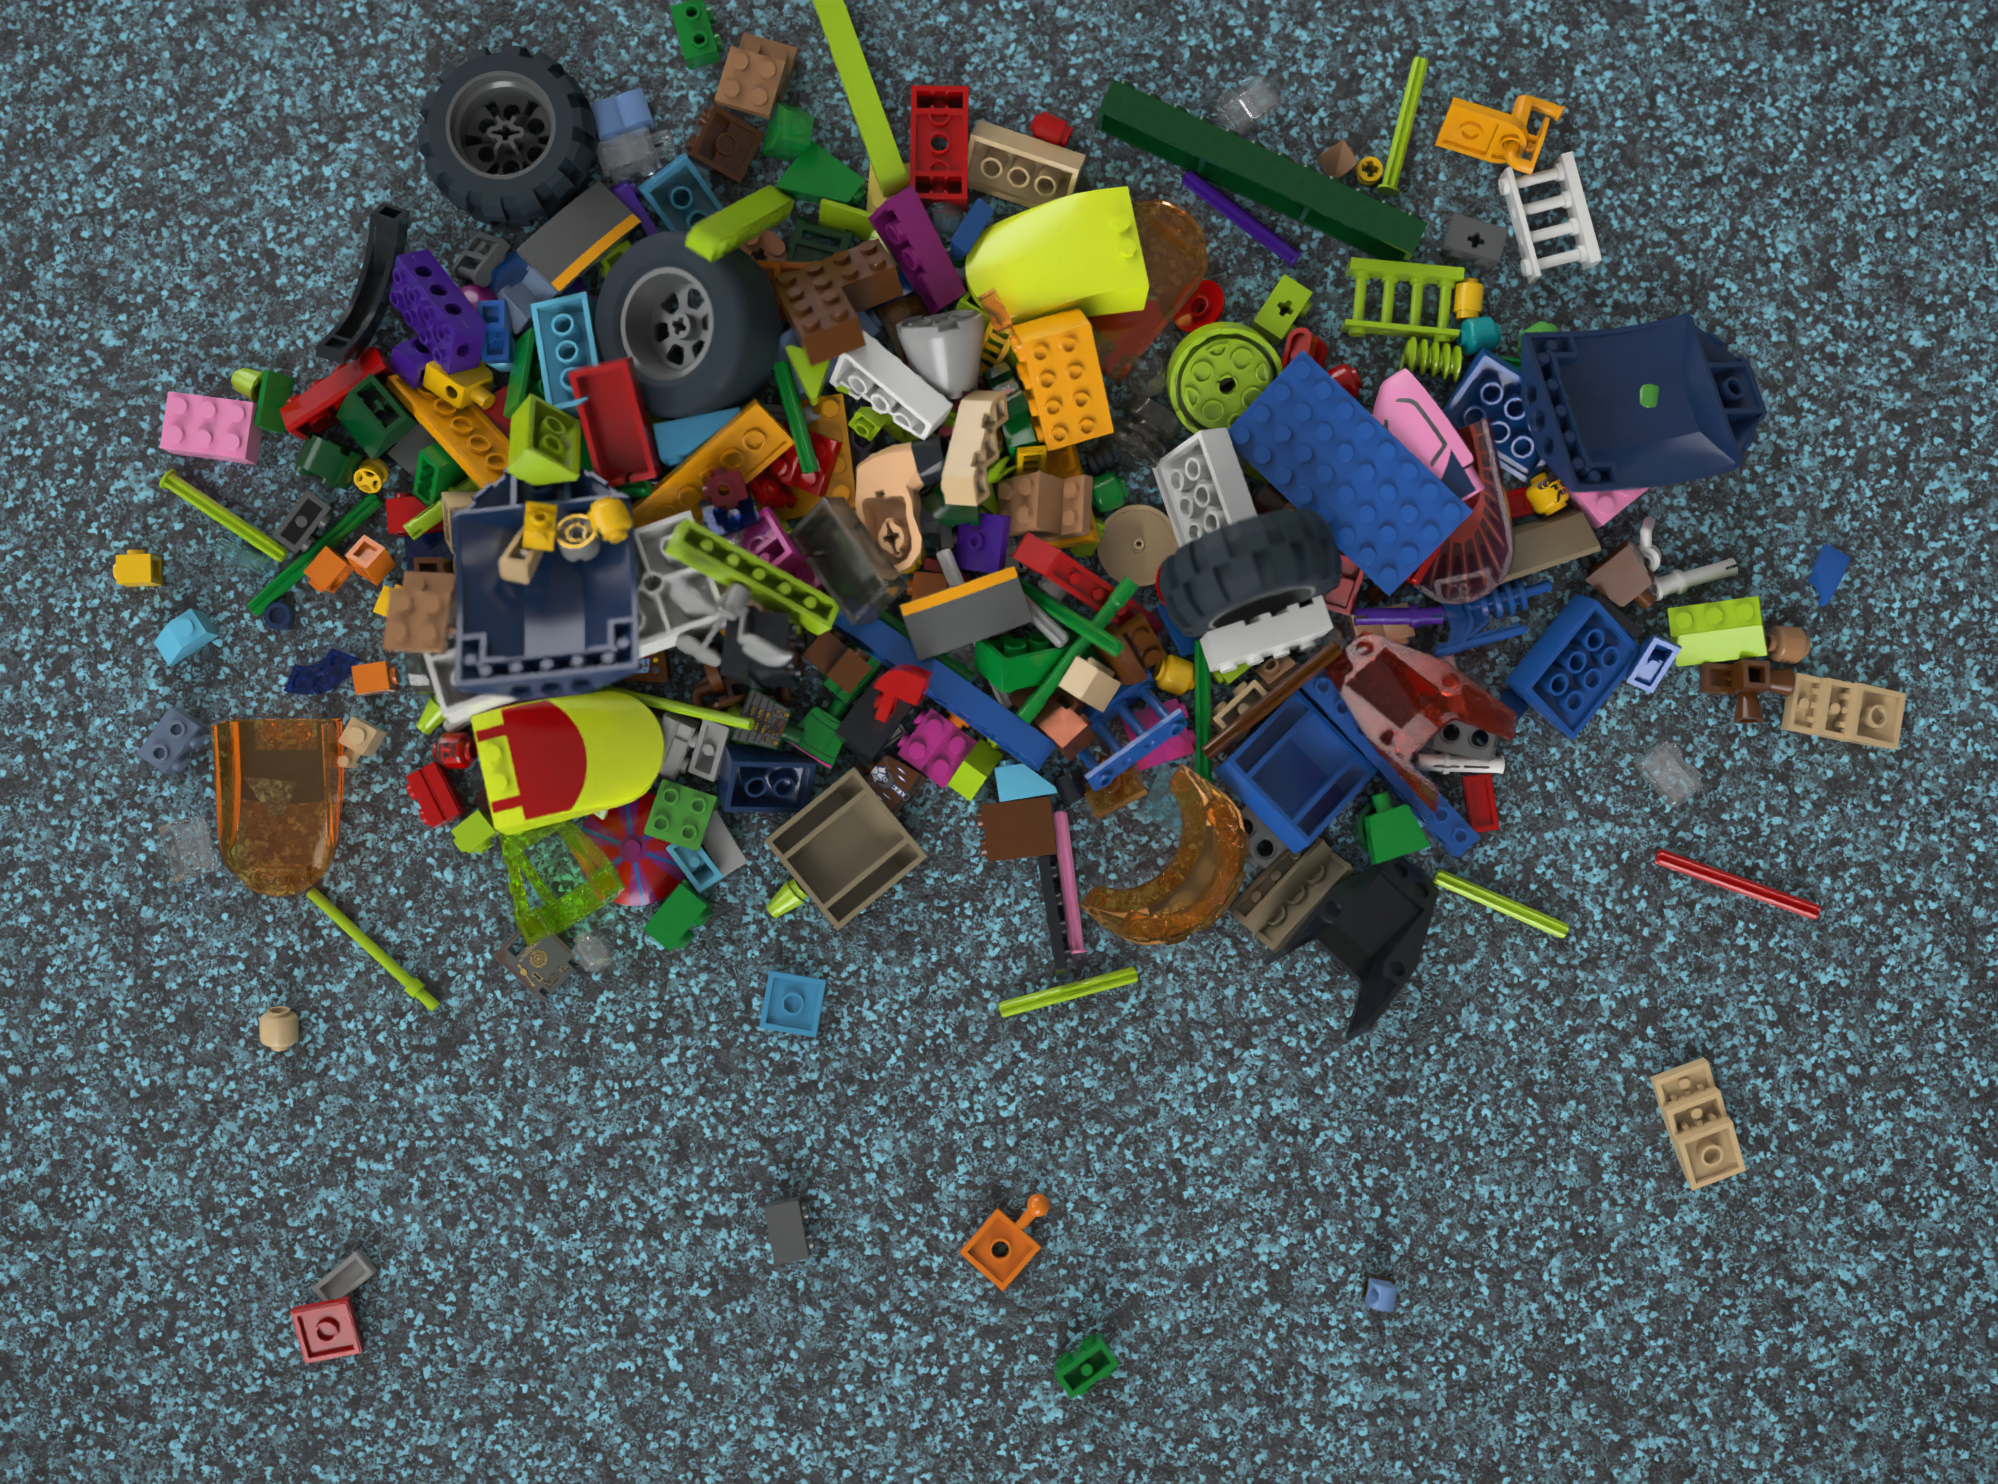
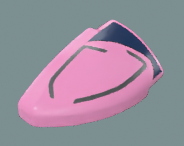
(1425, 431)

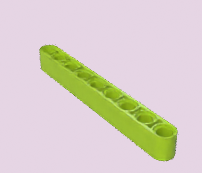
(862, 96)

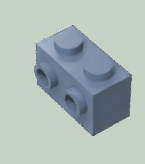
(173, 741)

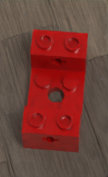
(943, 173)

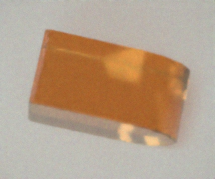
(995, 311)

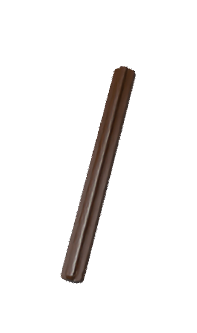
(1271, 700)

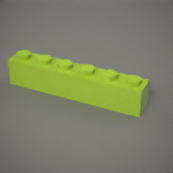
(765, 582)

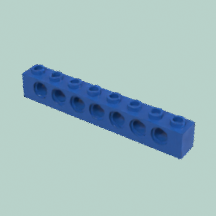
(1445, 824)

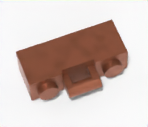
(1062, 726)

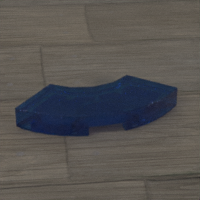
(323, 675)

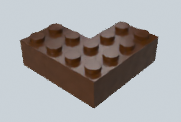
(828, 293)

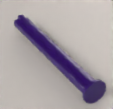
(1241, 218)

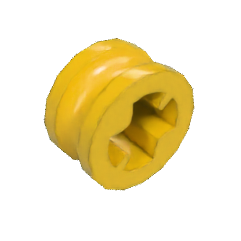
(1375, 165)

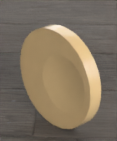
(1136, 544)

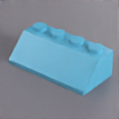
(564, 342)

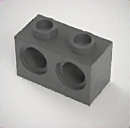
(1466, 743)
(1259, 832)

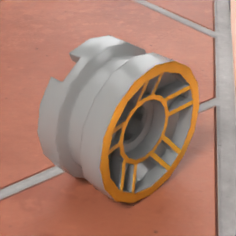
(577, 538)

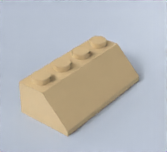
(1020, 166)

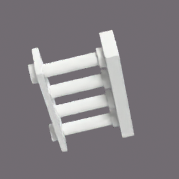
(1570, 198)

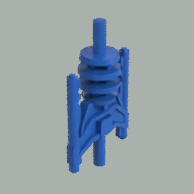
(1469, 619)

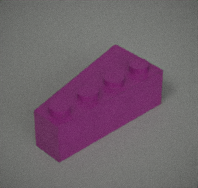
(918, 250)

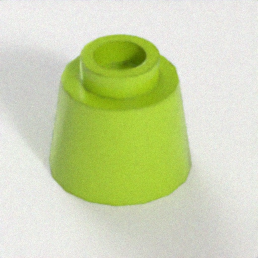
(247, 383)

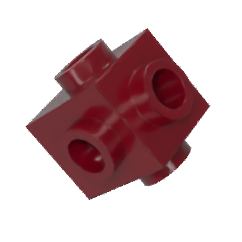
(733, 479)

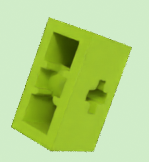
(1286, 294)

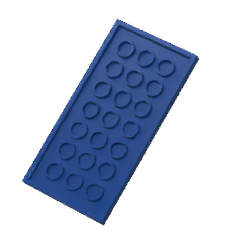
(1350, 469)

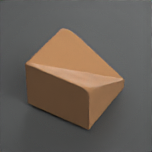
(1338, 160)

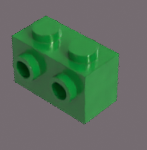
(695, 33)
(1086, 1365)

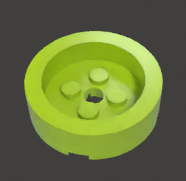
(1206, 359)

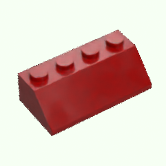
(318, 406)

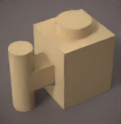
(361, 739)

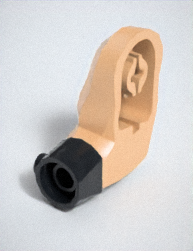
(890, 498)

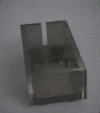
(854, 565)

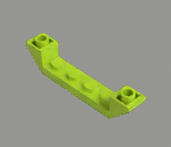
(868, 423)

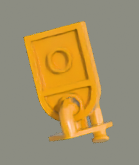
(1496, 134)

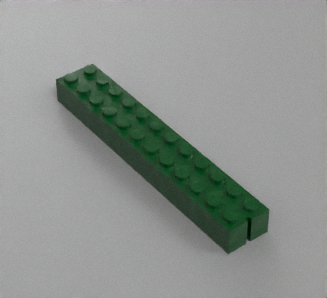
(1259, 173)

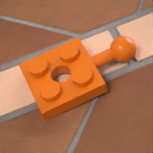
(1002, 1228)

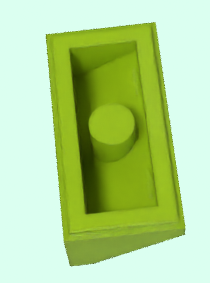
(843, 217)

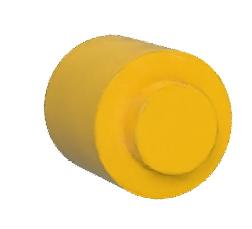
(1468, 299)

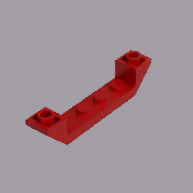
(1076, 579)

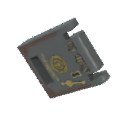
(540, 964)

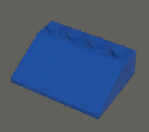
(1494, 391)
(1574, 665)

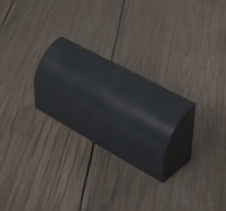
(862, 731)

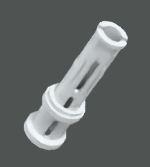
(1680, 581)

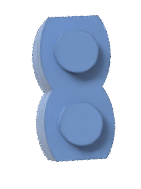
(621, 114)

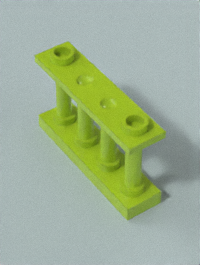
(1418, 276)

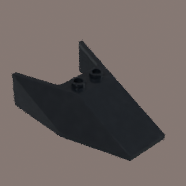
(1371, 929)

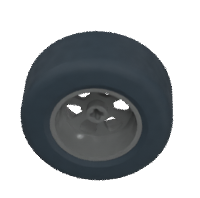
(740, 333)

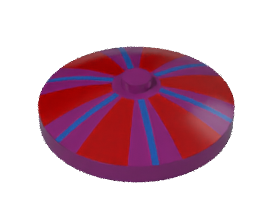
(638, 858)

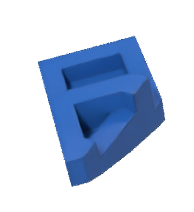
(1828, 572)

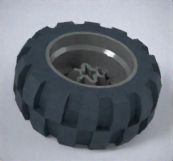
(461, 112)
(1250, 570)

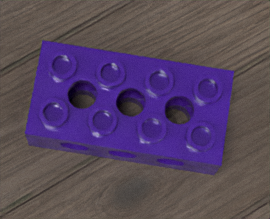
(437, 311)

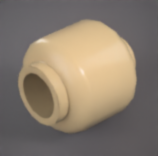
(279, 1028)

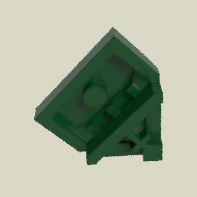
(948, 513)

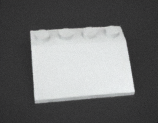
(1203, 485)

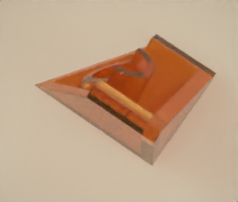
(1120, 792)

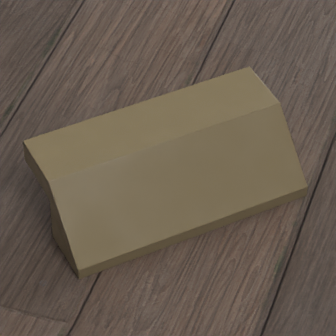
(1551, 542)
(1289, 891)

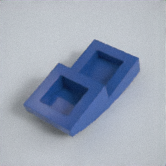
(498, 333)

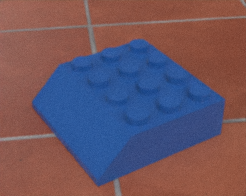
(1296, 772)

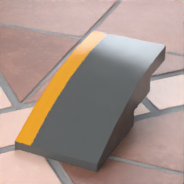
(578, 237)
(965, 613)

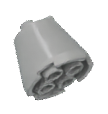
(945, 349)

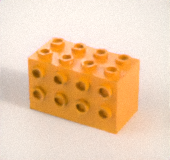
(1061, 379)

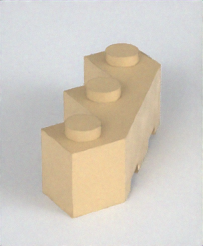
(973, 447)

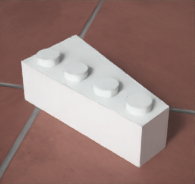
(891, 388)

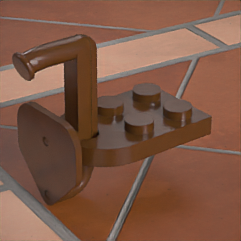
(722, 685)

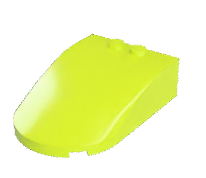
(1063, 258)

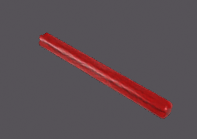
(1737, 884)

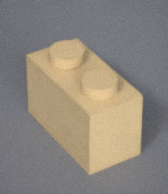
(1090, 682)

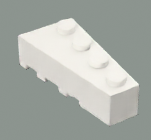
(1266, 636)

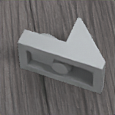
(709, 749)

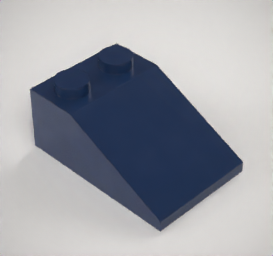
(764, 780)

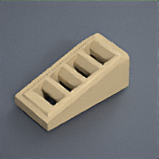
(519, 563)

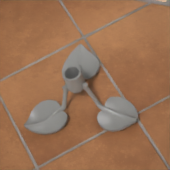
(732, 605)

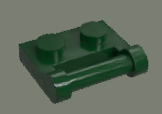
(809, 251)

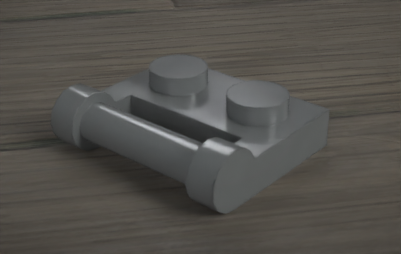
(484, 250)

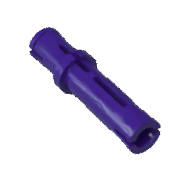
(1398, 616)

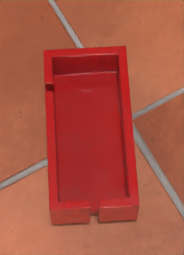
(615, 421)

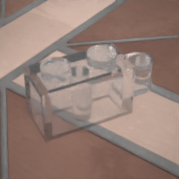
(633, 154)

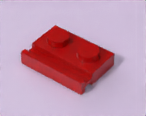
(770, 491)

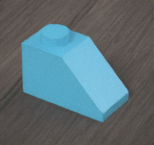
(184, 636)
(1020, 782)

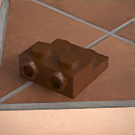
(723, 143)

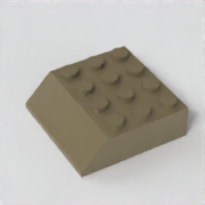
(845, 848)

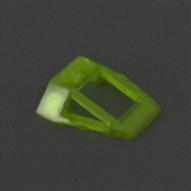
(560, 914)

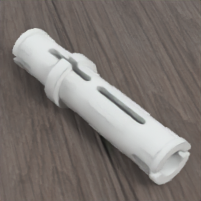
(1449, 763)

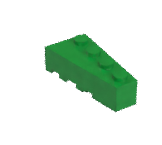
(1021, 661)

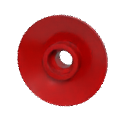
(1207, 297)

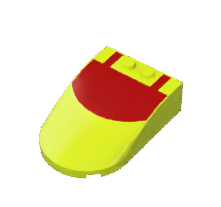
(566, 757)

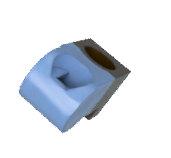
(1379, 1292)

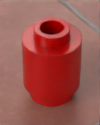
(1051, 129)

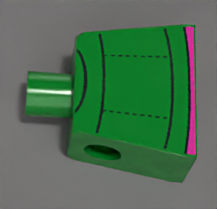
(819, 736)

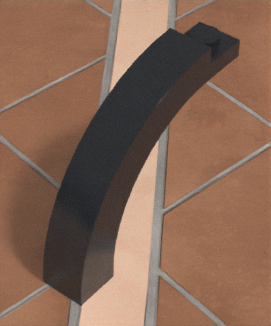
(372, 293)

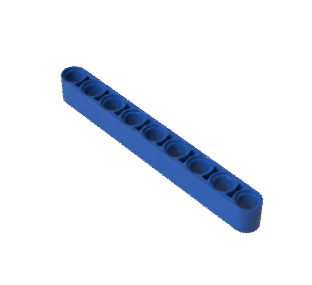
(952, 692)

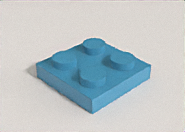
(793, 1003)

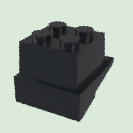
(776, 629)

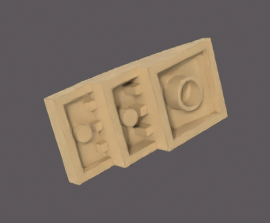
(1844, 711)
(1698, 1123)

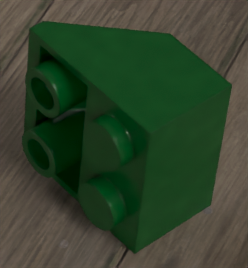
(374, 416)

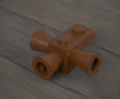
(1746, 680)

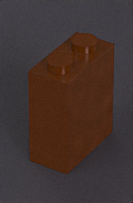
(1017, 829)

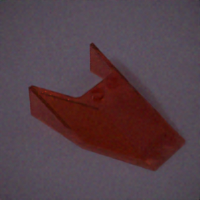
(1408, 698)

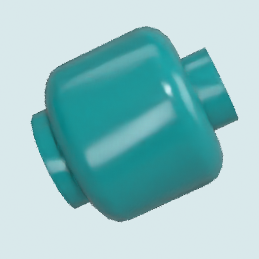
(1478, 333)

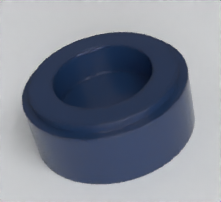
(279, 616)

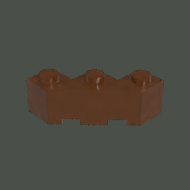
(835, 659)

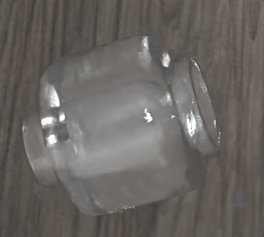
(593, 950)

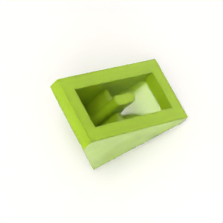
(810, 377)
(975, 769)

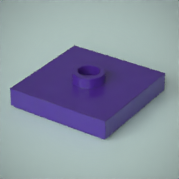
(983, 546)

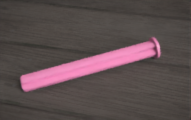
(1068, 882)

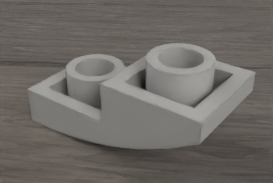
(722, 845)

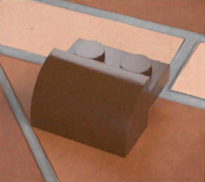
(1139, 652)

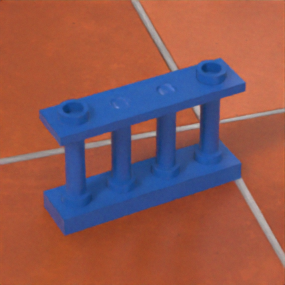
(1146, 741)

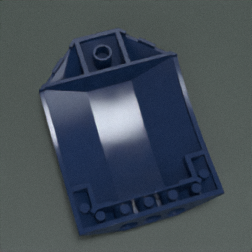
(1589, 416)
(563, 628)

